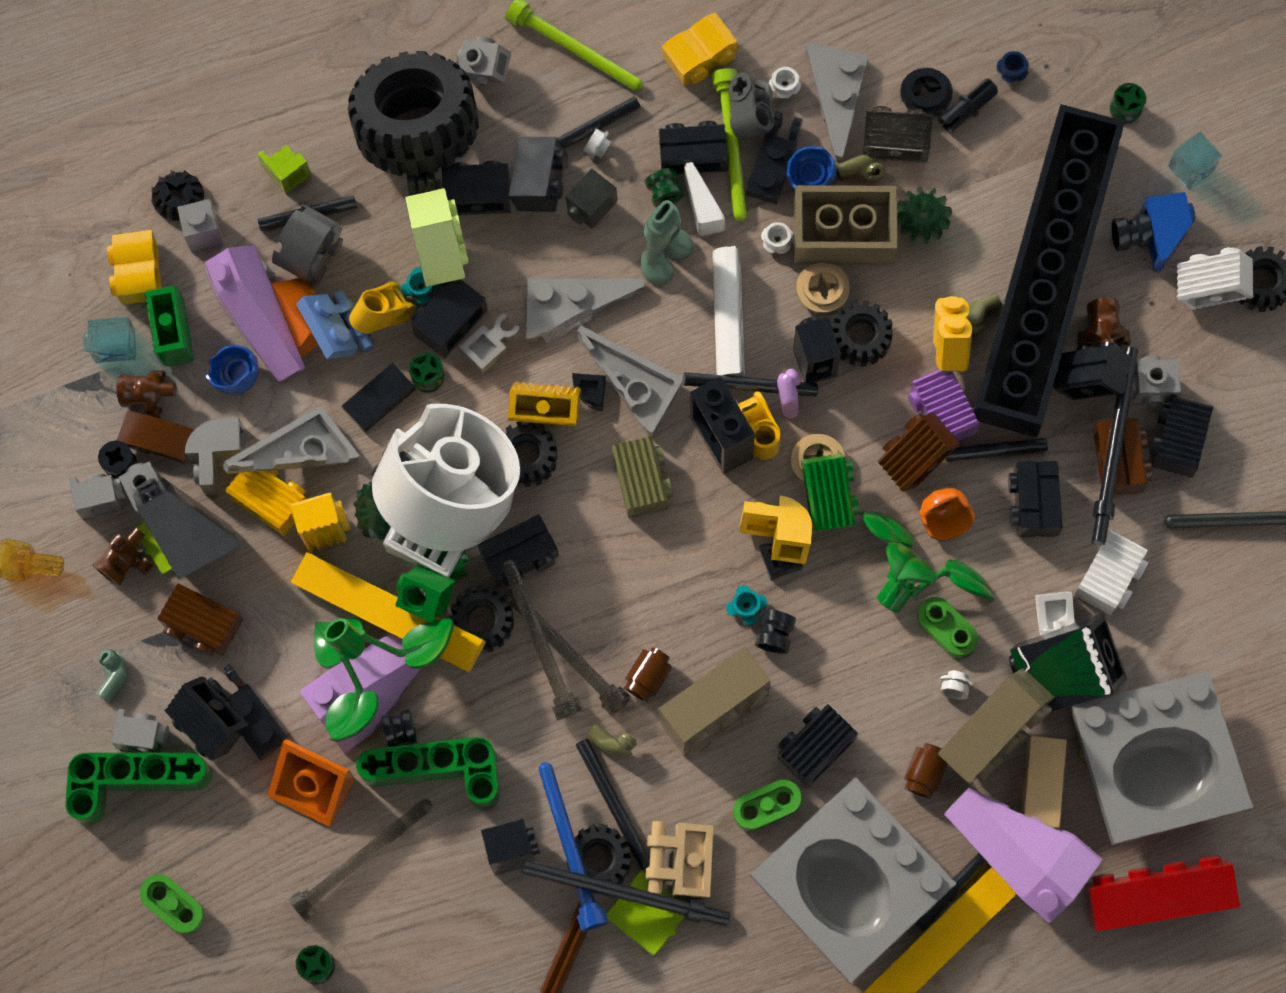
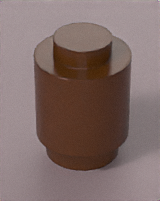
(647, 674)
(925, 771)

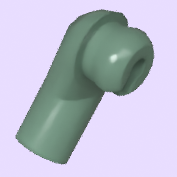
(115, 673)

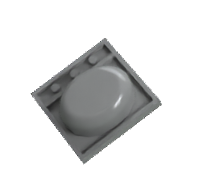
(1160, 758)
(852, 880)

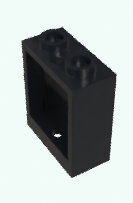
(718, 415)

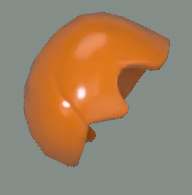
(946, 514)

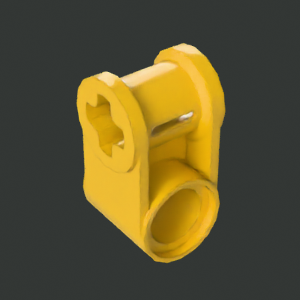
(381, 309)
(761, 421)

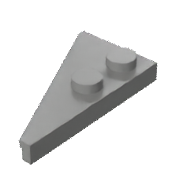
(838, 83)
(559, 299)
(639, 382)
(301, 444)

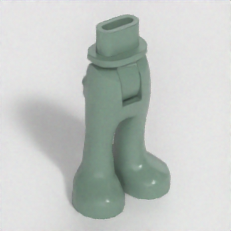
(663, 239)

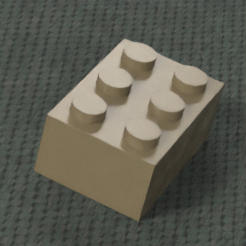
(845, 224)
(715, 702)
(997, 727)

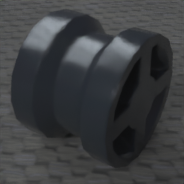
(421, 183)
(120, 463)
(399, 729)

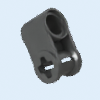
(752, 109)

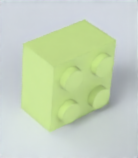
(437, 236)

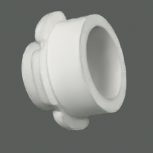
(788, 75)
(597, 144)
(777, 230)
(956, 685)

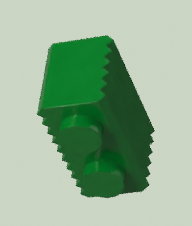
(169, 326)
(829, 491)

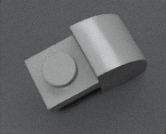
(213, 443)

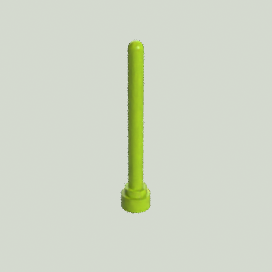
(521, 14)
(721, 81)

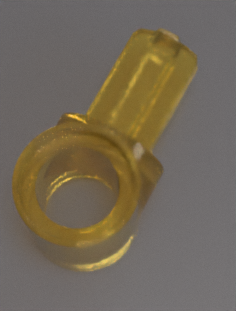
(20, 561)

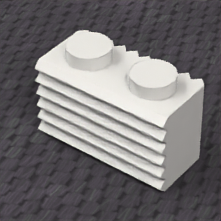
(1215, 279)
(1111, 573)

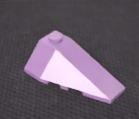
(252, 306)
(377, 672)
(1034, 859)

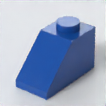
(1170, 221)

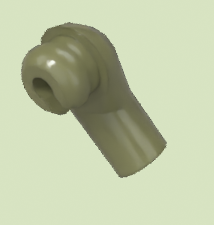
(861, 166)
(979, 309)
(608, 744)

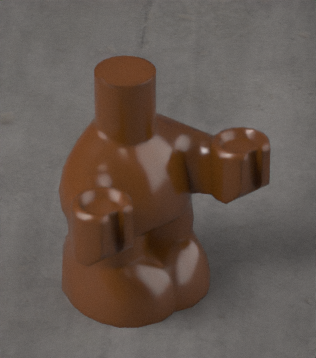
(1104, 323)
(144, 391)
(121, 556)

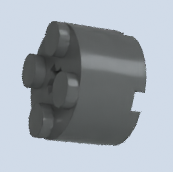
(307, 243)

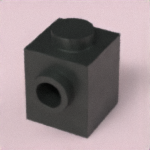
(591, 199)

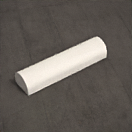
(728, 312)

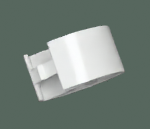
(437, 494)

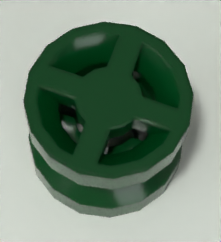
(1130, 95)
(664, 186)
(426, 364)
(309, 961)

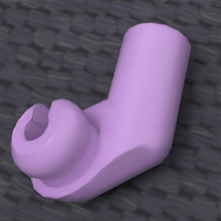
(788, 392)

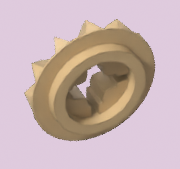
(832, 277)
(809, 447)

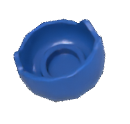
(811, 168)
(233, 370)

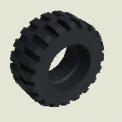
(407, 84)

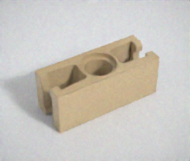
(1044, 779)

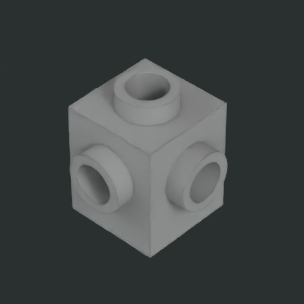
(484, 60)
(1155, 381)

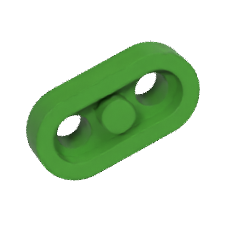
(944, 628)
(766, 805)
(173, 905)

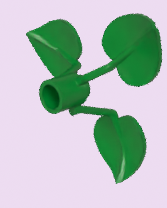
(909, 568)
(345, 640)

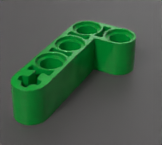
(427, 770)
(137, 780)

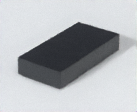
(378, 397)

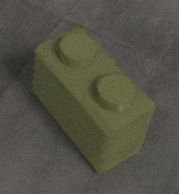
(641, 477)

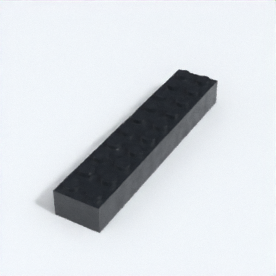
(1048, 271)

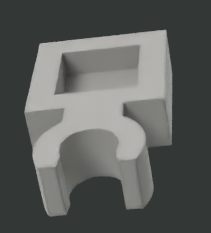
(487, 346)

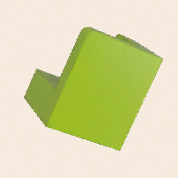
(285, 168)

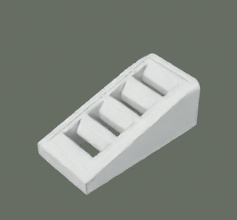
(705, 210)
(404, 552)

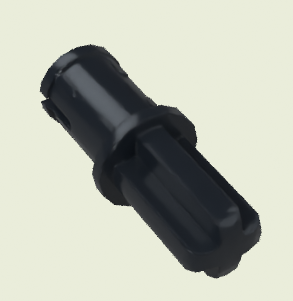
(968, 105)

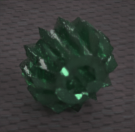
(936, 215)
(368, 515)

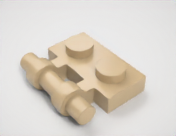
(691, 859)

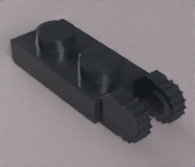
(772, 162)
(262, 732)

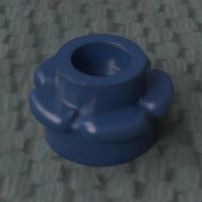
(1015, 59)

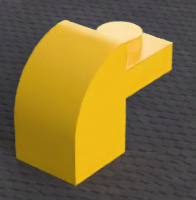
(786, 523)

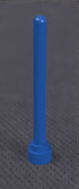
(590, 912)

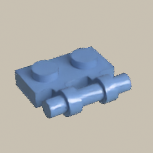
(328, 327)

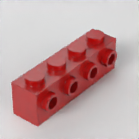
(1161, 894)

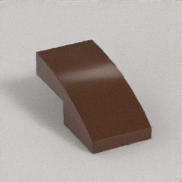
(154, 435)

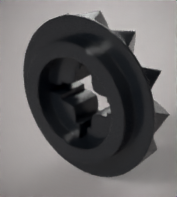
(934, 82)
(161, 195)

